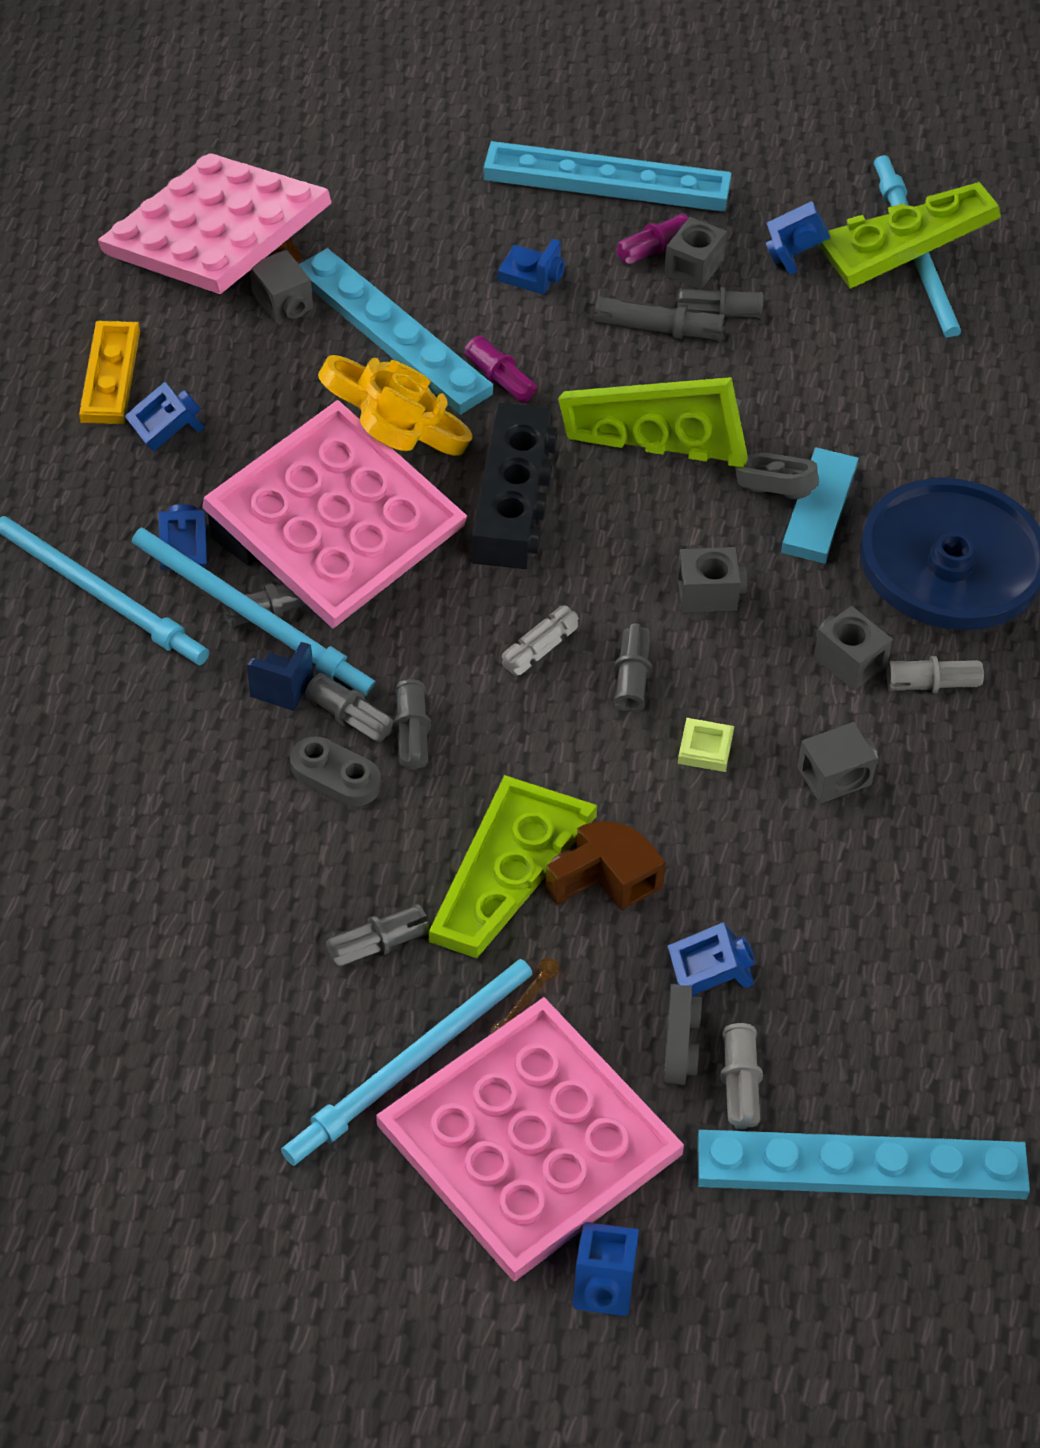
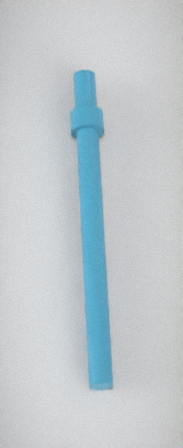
(895, 192)
(163, 631)
(327, 660)
(333, 1120)

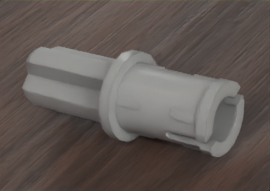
(933, 674)
(741, 1075)

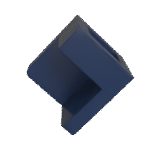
(281, 679)

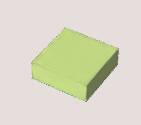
(705, 744)

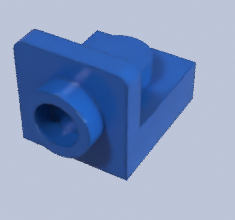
(795, 233)
(532, 268)
(163, 415)
(185, 531)
(712, 959)
(605, 1269)

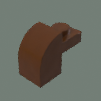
(609, 855)

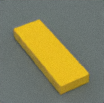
(109, 372)

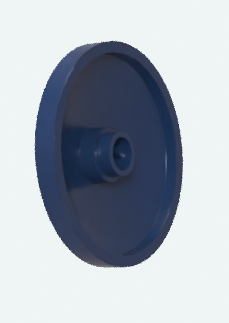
(952, 553)

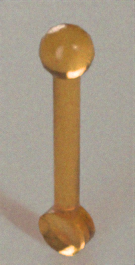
(547, 969)

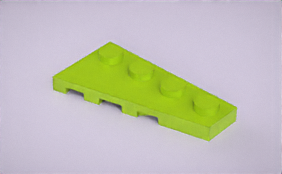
(885, 242)
(662, 417)
(506, 862)

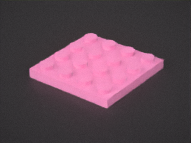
(214, 222)
(334, 513)
(529, 1137)

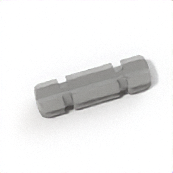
(540, 640)

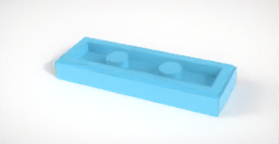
(818, 515)

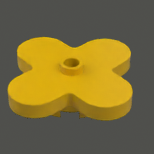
(396, 404)

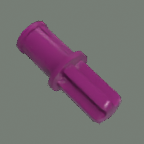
(651, 240)
(499, 368)

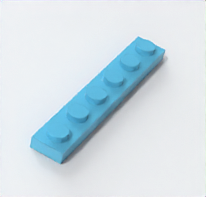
(607, 176)
(395, 331)
(862, 1164)

